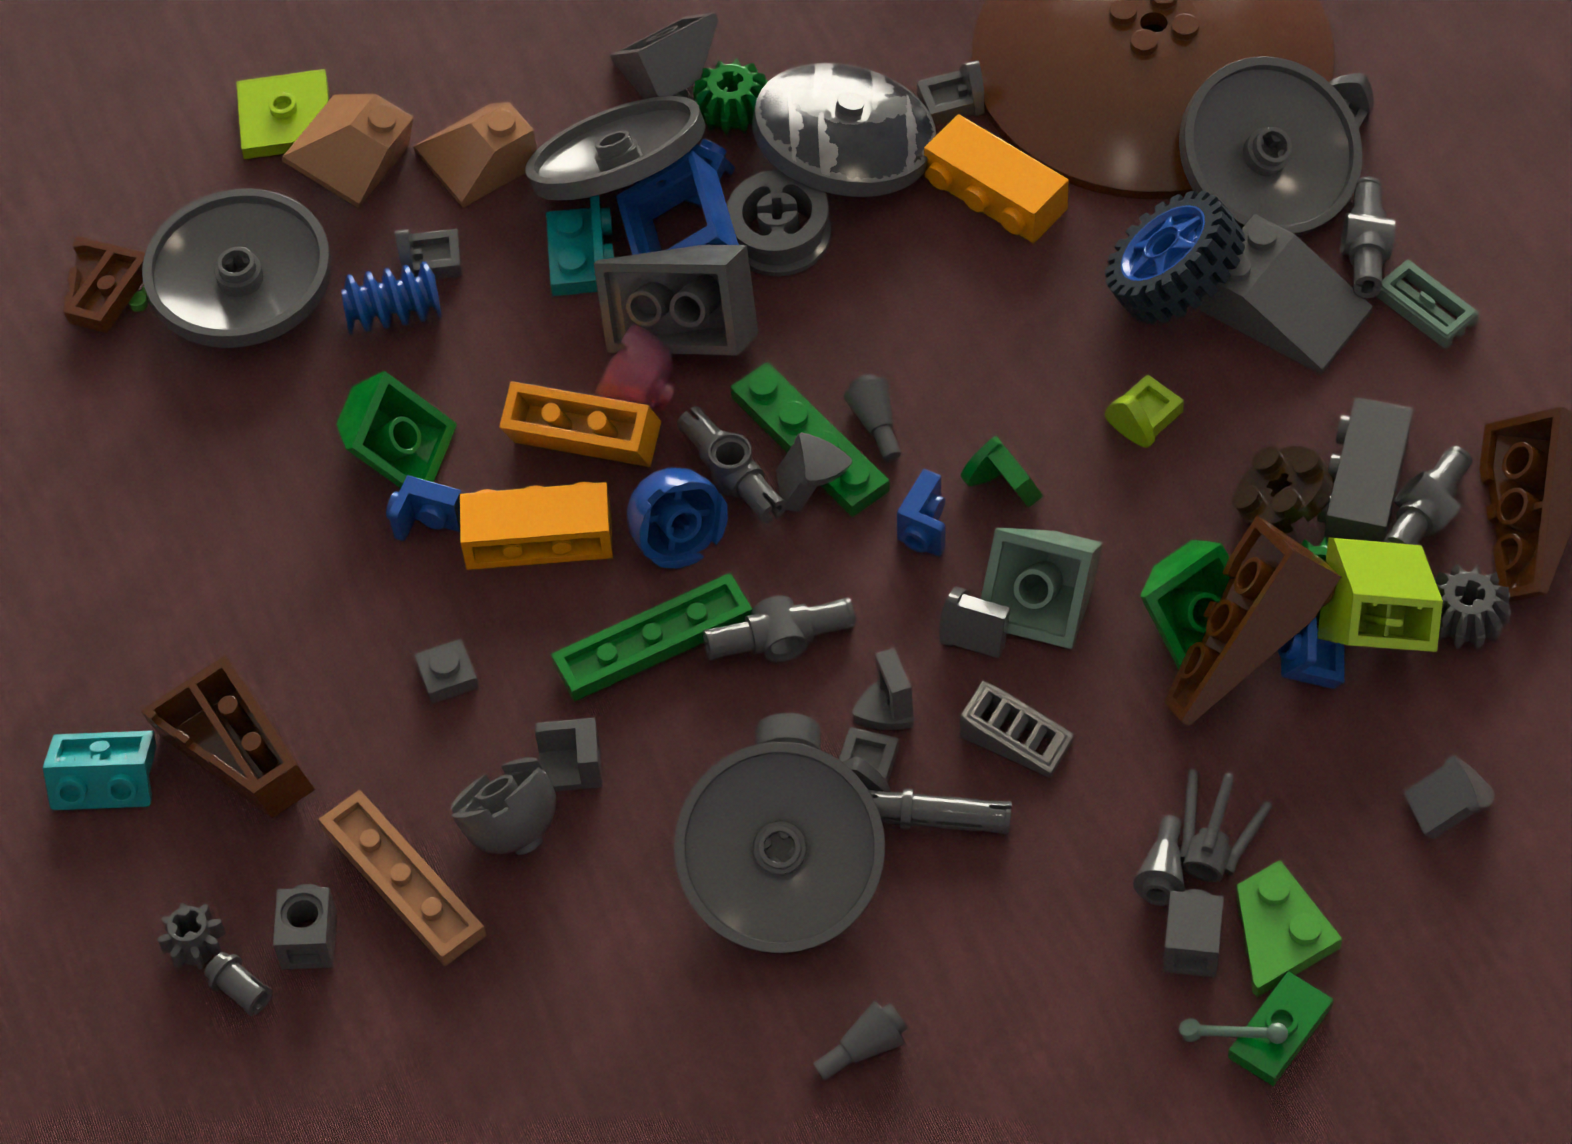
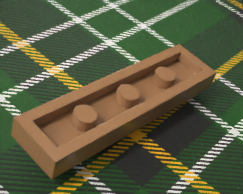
(402, 878)

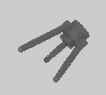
(1208, 852)

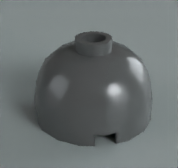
(509, 810)

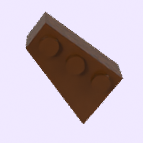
(230, 736)

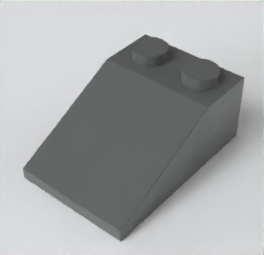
(685, 296)
(1288, 298)

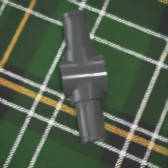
(1368, 237)
(741, 480)
(1429, 498)
(779, 629)

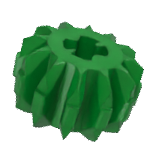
(728, 95)

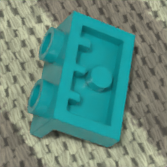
(575, 246)
(99, 770)

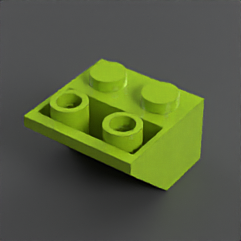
(1382, 597)

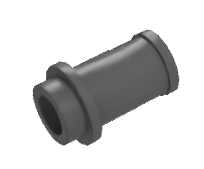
(228, 975)

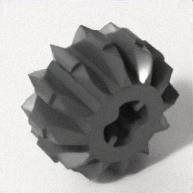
(1472, 606)

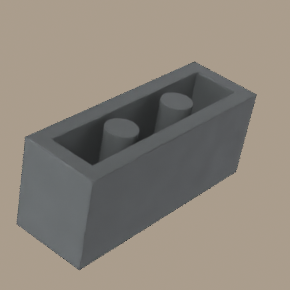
(1366, 470)

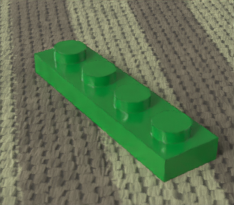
(786, 413)
(649, 637)

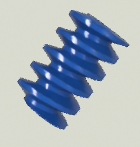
(390, 297)

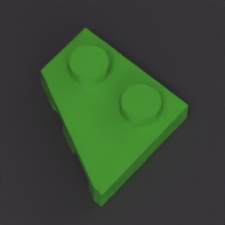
(1281, 927)

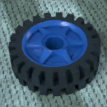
(1175, 257)

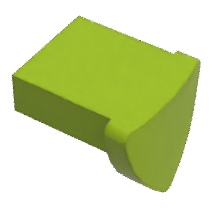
(1144, 411)

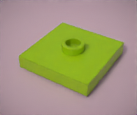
(278, 110)

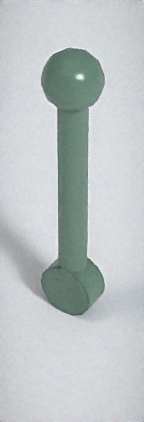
(1192, 1031)

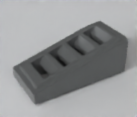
(1006, 707)

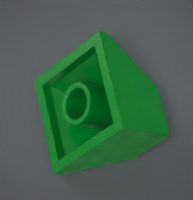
(394, 429)
(1181, 591)

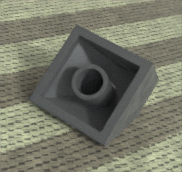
(668, 58)

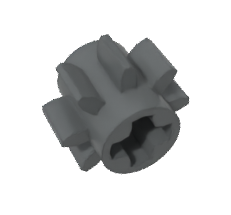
(191, 935)

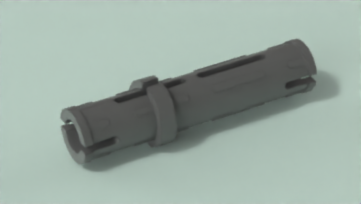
(942, 811)

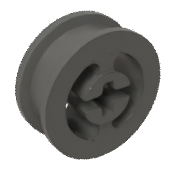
(781, 245)

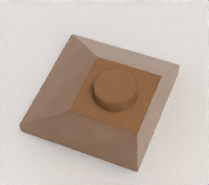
(351, 145)
(479, 152)

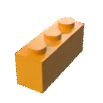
(996, 178)
(580, 424)
(536, 525)

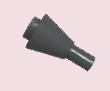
(871, 403)
(1162, 867)
(872, 1034)

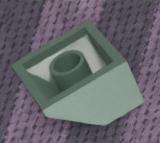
(1043, 580)

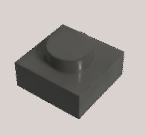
(446, 671)

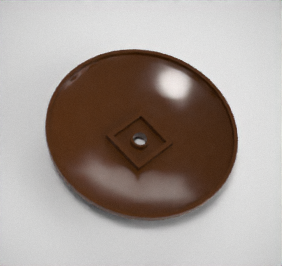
(1108, 98)

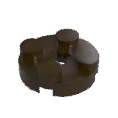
(1272, 471)

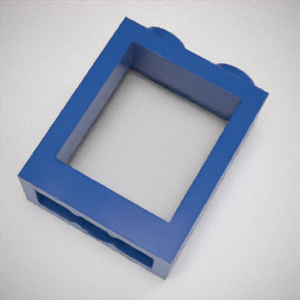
(681, 181)

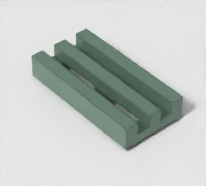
(1421, 307)

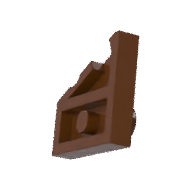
(101, 283)

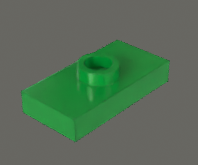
(1296, 1007)

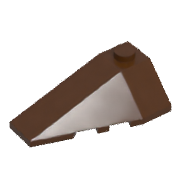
(1530, 493)
(1267, 601)

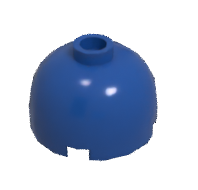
(676, 516)

